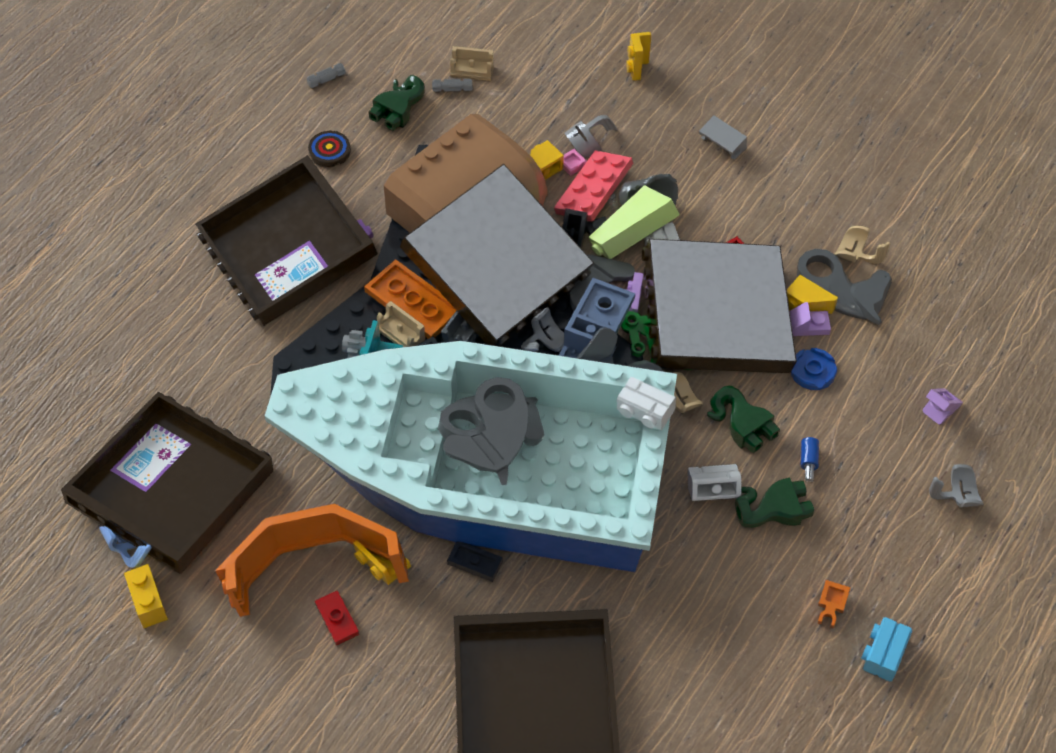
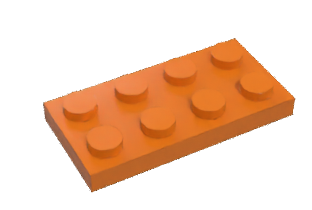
(413, 296)

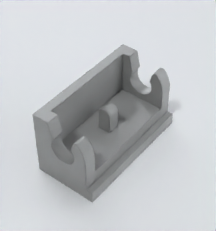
(724, 136)

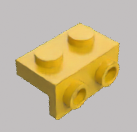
(638, 53)
(378, 566)

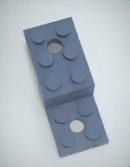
(591, 317)

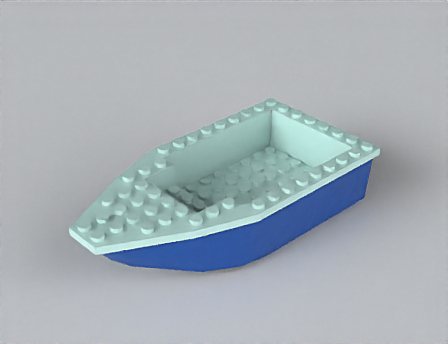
(571, 498)

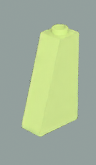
(633, 222)

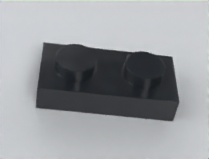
(475, 561)

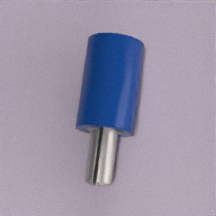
(809, 457)

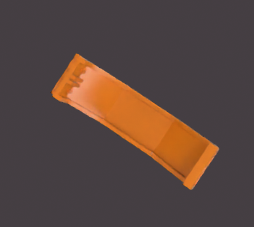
(300, 531)

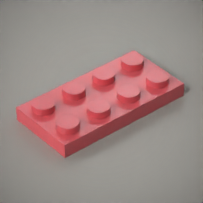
(594, 184)

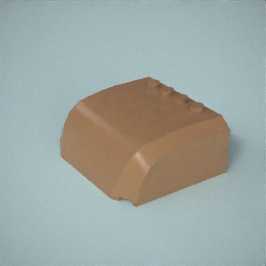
(454, 166)

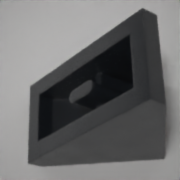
(575, 225)

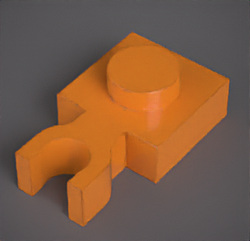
(833, 599)

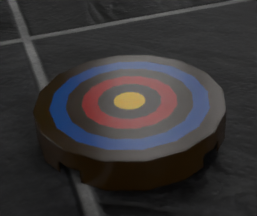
(329, 148)

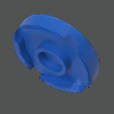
(814, 369)

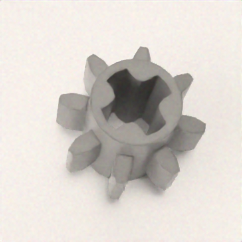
(353, 342)

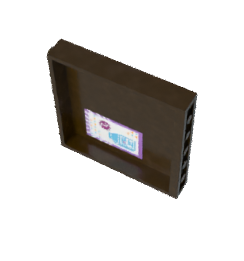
(285, 240)
(168, 481)

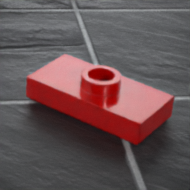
(336, 617)

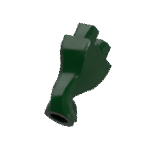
(396, 104)
(746, 421)
(778, 504)

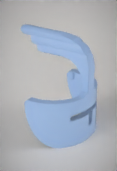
(122, 548)

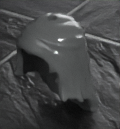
(661, 183)

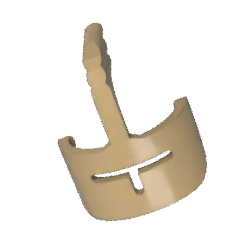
(859, 235)
(684, 390)

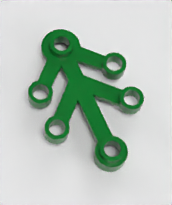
(634, 329)

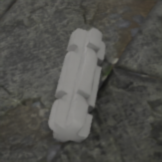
(325, 75)
(451, 85)

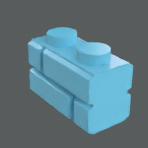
(887, 648)

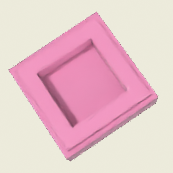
(573, 162)

